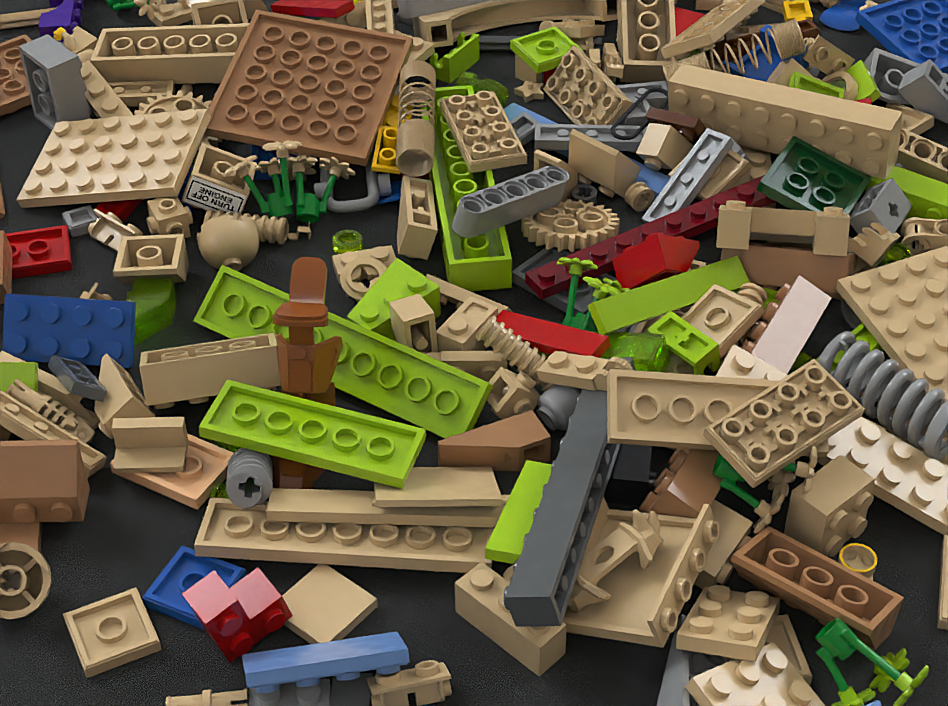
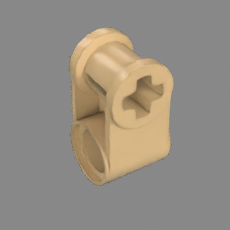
(930, 235)

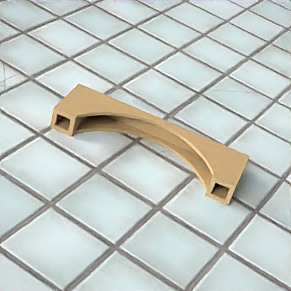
(445, 26)

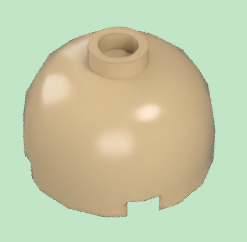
(228, 241)
(23, 580)

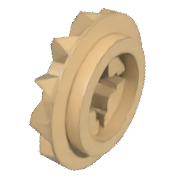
(352, 274)

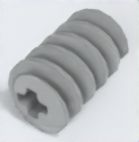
(249, 478)

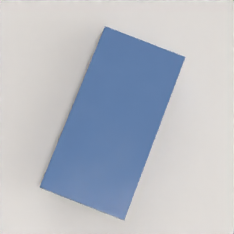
(326, 659)

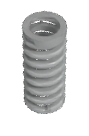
(894, 389)

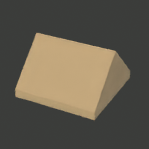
(219, 12)

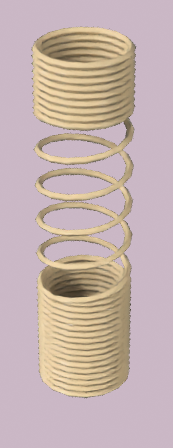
(786, 38)
(416, 136)

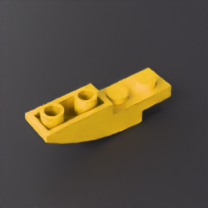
(385, 148)

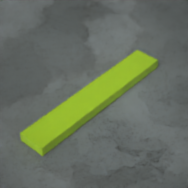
(665, 295)

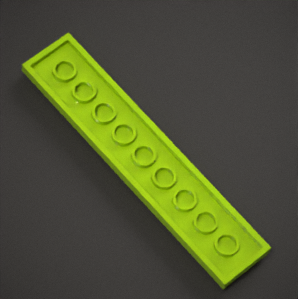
(368, 364)

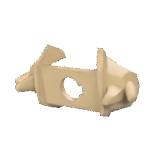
(639, 537)

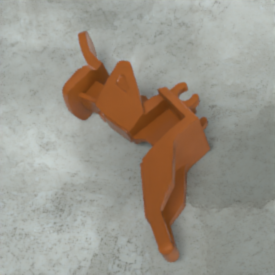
(302, 364)

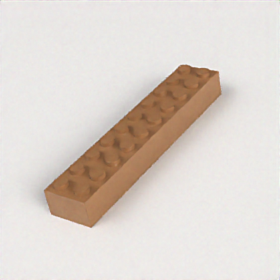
(776, 342)

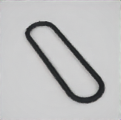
(631, 109)

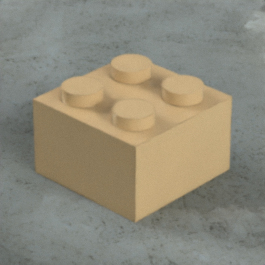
(832, 508)

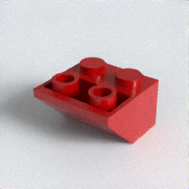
(654, 260)

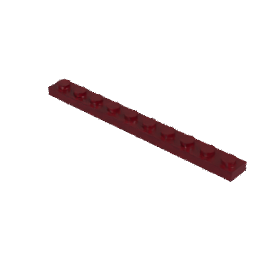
(684, 222)

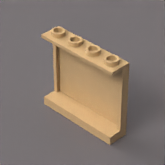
(646, 600)

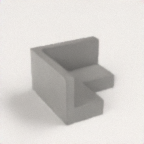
(634, 92)

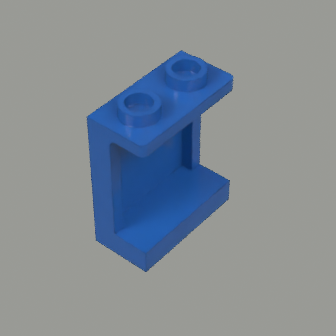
(764, 68)

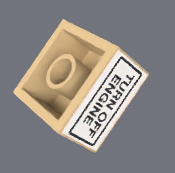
(208, 187)

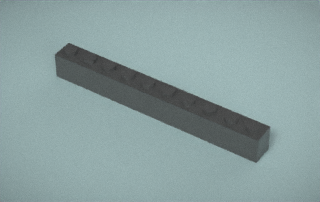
(564, 517)

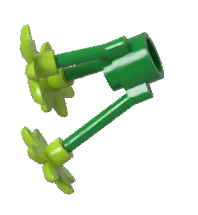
(583, 321)
(842, 642)

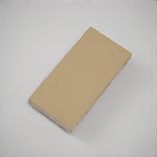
(585, 91)
(482, 131)
(783, 422)

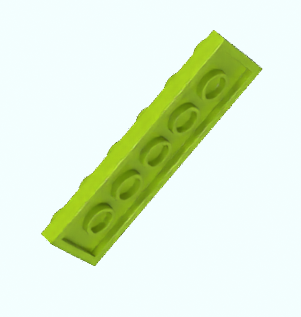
(313, 433)

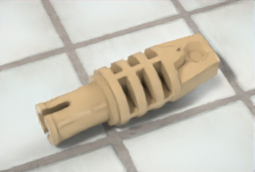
(51, 410)

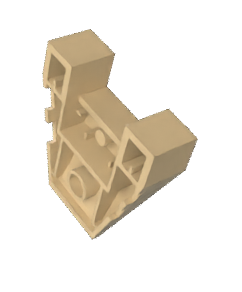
(824, 230)

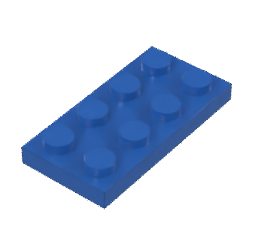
(69, 328)

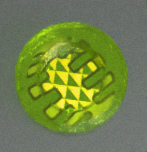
(347, 241)

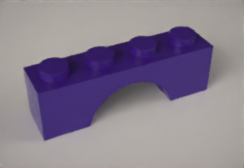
(66, 15)

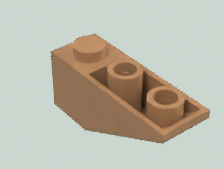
(498, 445)

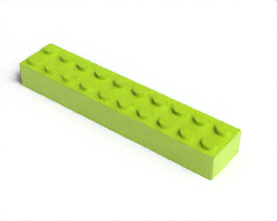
(469, 262)

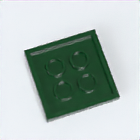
(812, 180)

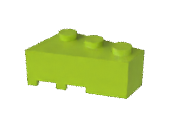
(394, 284)

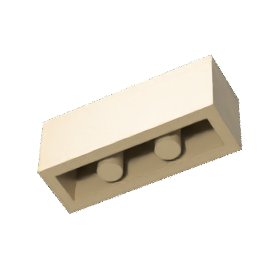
(481, 603)

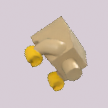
(77, 41)

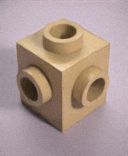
(168, 217)
(512, 393)

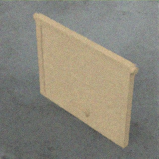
(442, 488)

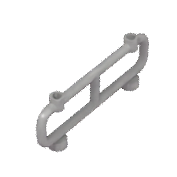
(377, 186)

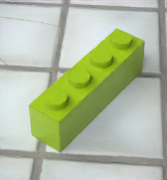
(925, 194)

